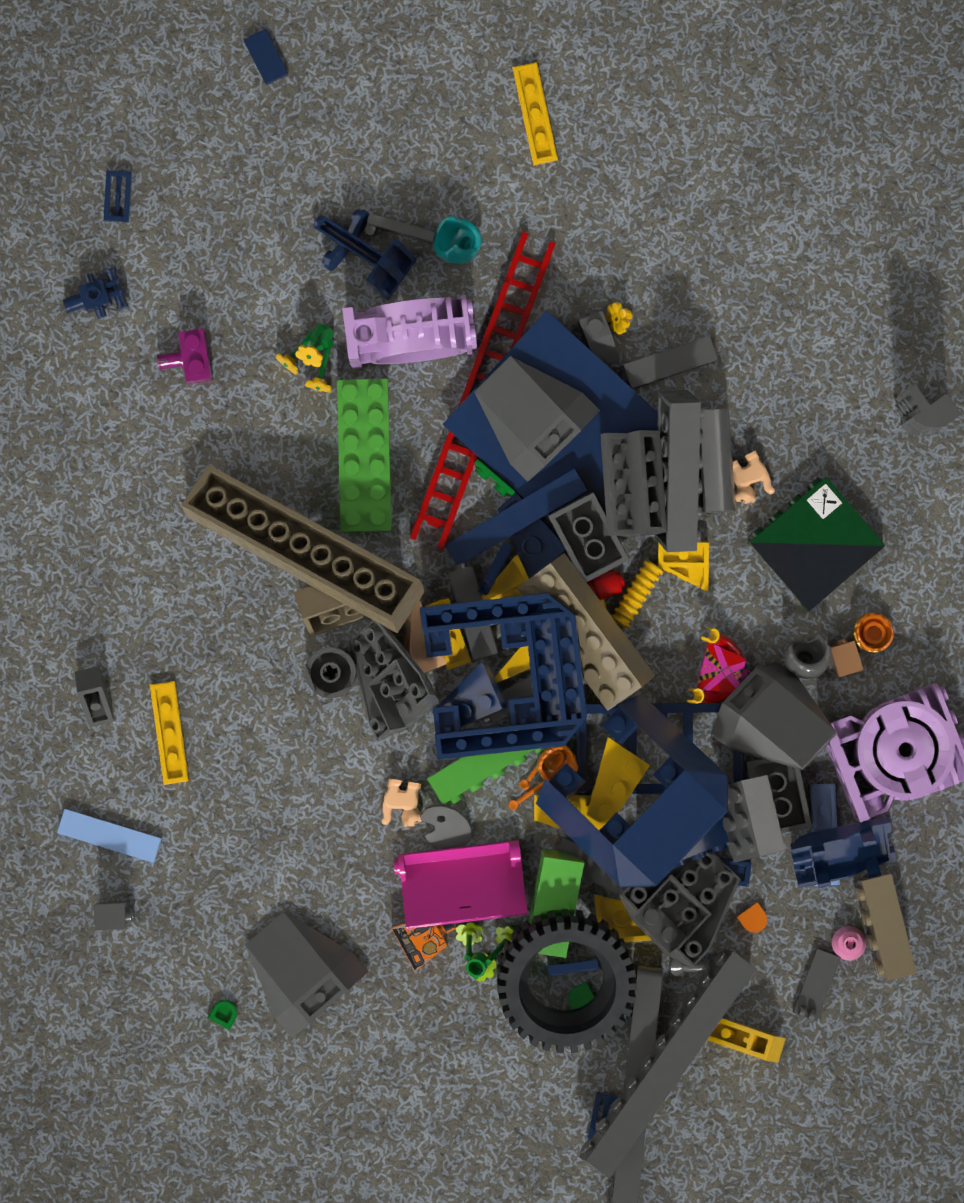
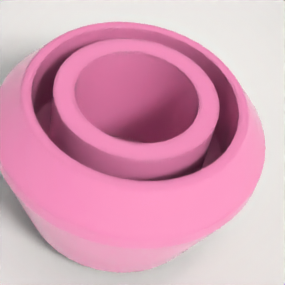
(852, 935)

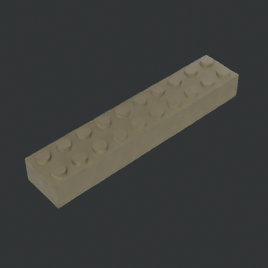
(303, 548)

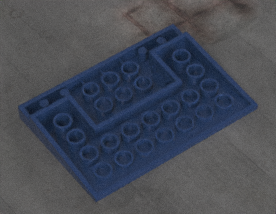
(564, 357)

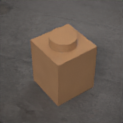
(845, 657)

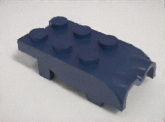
(842, 852)

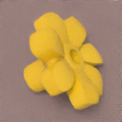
(618, 317)

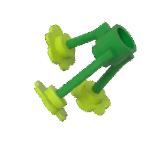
(480, 964)

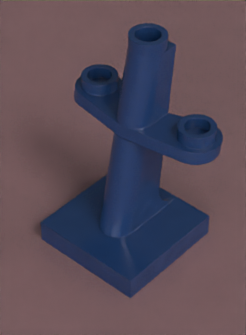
(388, 268)

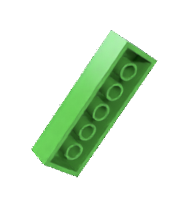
(364, 456)

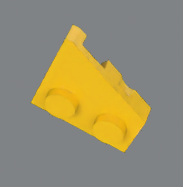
(508, 581)

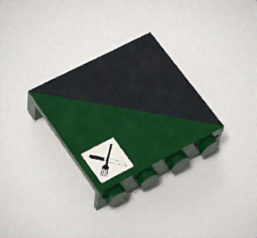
(816, 543)

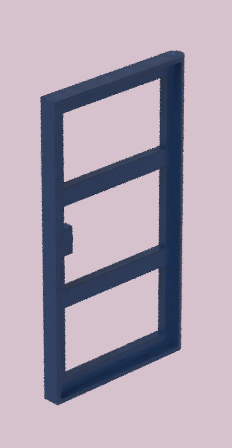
(631, 743)

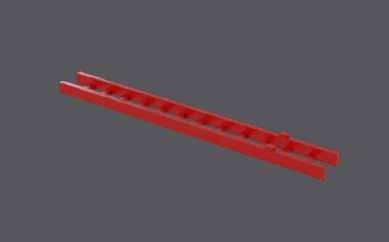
(448, 445)

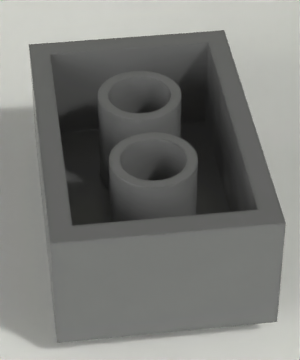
(585, 536)
(786, 792)
(752, 820)

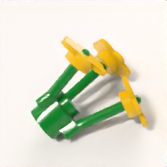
(319, 339)

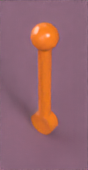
(525, 783)
(513, 804)

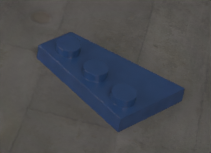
(535, 543)
(476, 695)

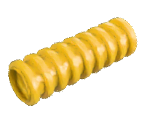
(637, 594)

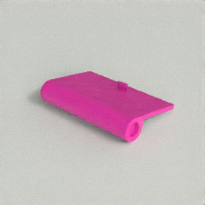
(462, 884)

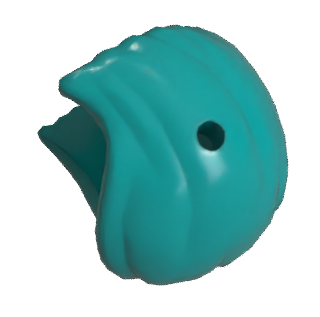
(451, 237)

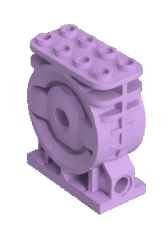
(410, 331)
(923, 704)

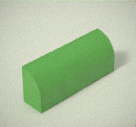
(555, 890)

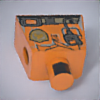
(422, 942)

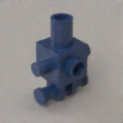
(94, 294)

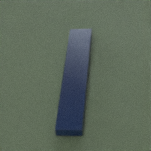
(516, 517)

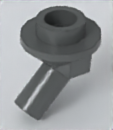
(680, 969)

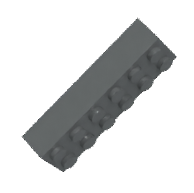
(680, 447)

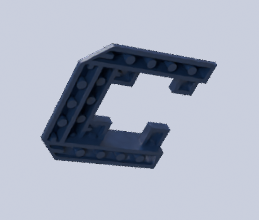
(555, 667)
(669, 828)

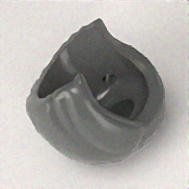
(799, 650)

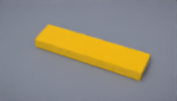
(535, 113)
(169, 732)

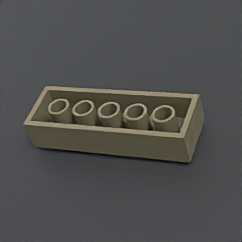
(606, 654)

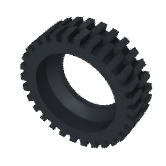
(575, 1025)

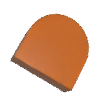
(753, 918)

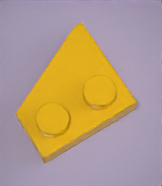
(688, 565)

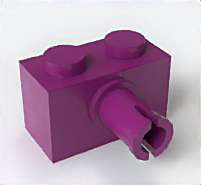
(192, 357)

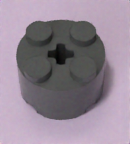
(338, 660)

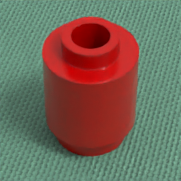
(607, 584)

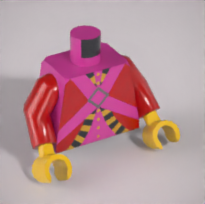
(720, 669)

